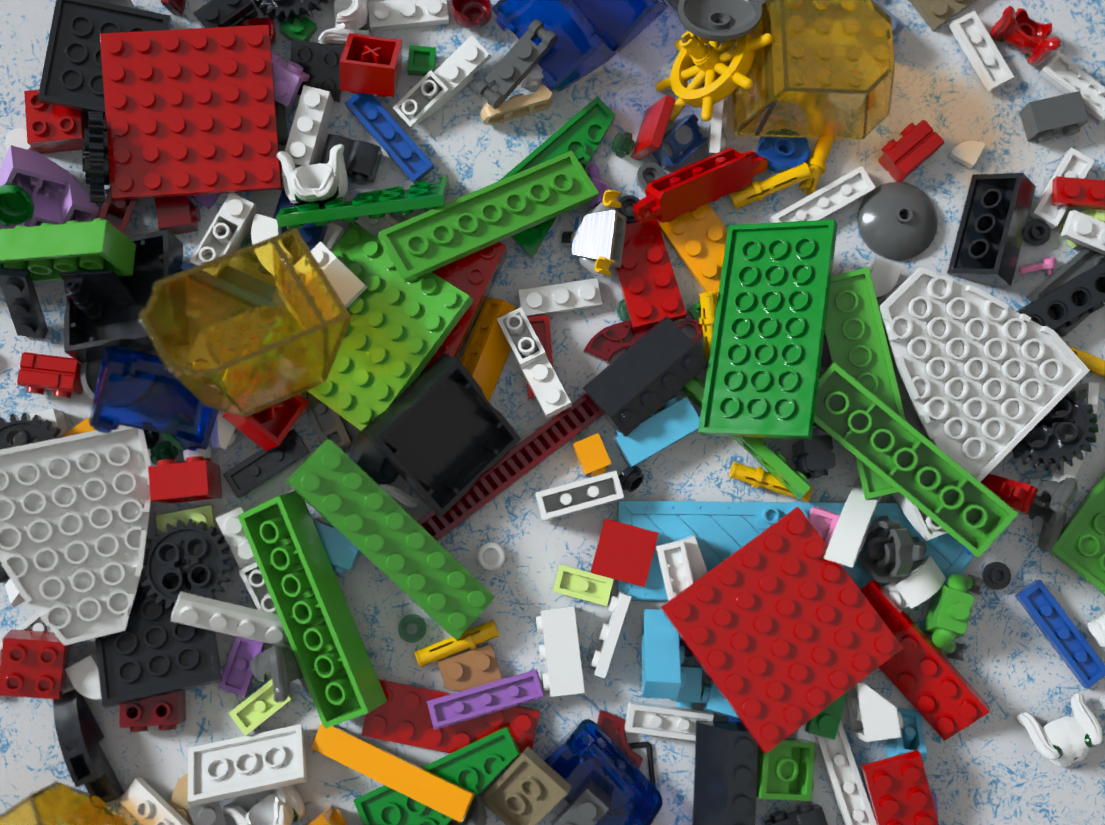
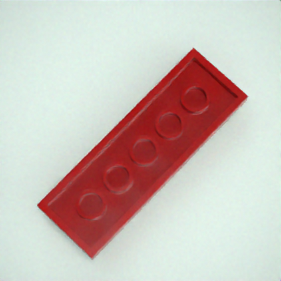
(924, 672)
(408, 721)

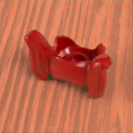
(1025, 35)

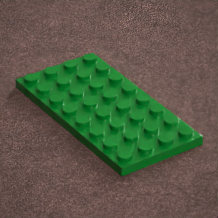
(769, 330)

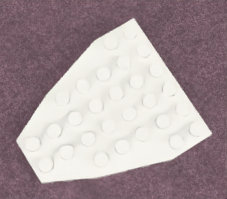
(974, 367)
(76, 528)

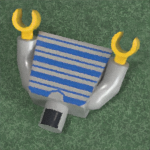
(599, 236)

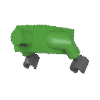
(950, 613)

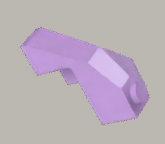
(52, 188)

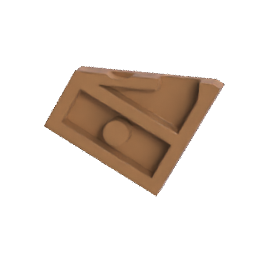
(470, 669)

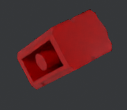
(910, 151)
(50, 373)

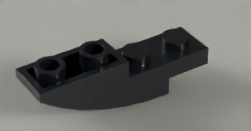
(79, 743)

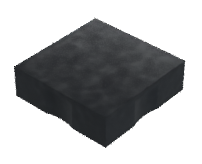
(156, 258)
(442, 434)

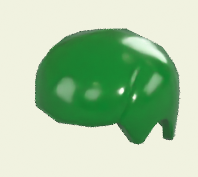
(15, 205)

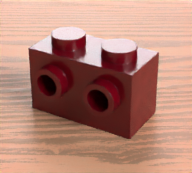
(159, 711)

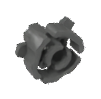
(893, 548)

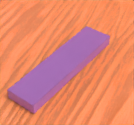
(485, 699)

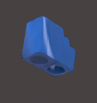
(686, 149)

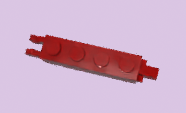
(698, 185)

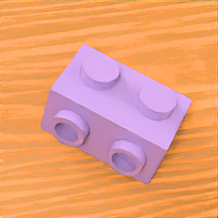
(287, 79)

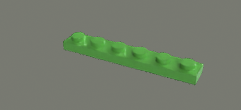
(756, 447)

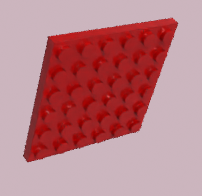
(190, 112)
(781, 629)

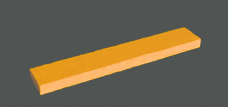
(393, 772)

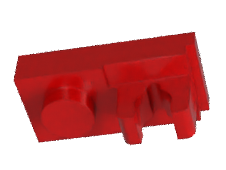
(1013, 493)

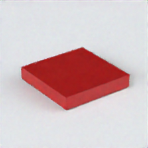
(653, 128)
(624, 552)

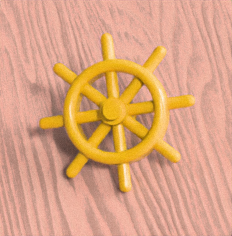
(712, 68)

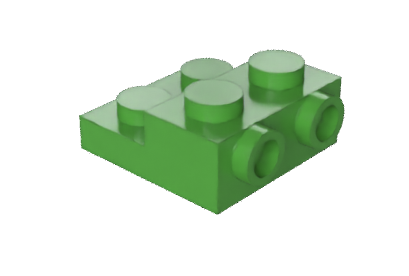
(786, 771)

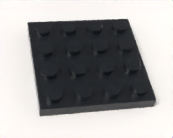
(73, 55)
(155, 653)

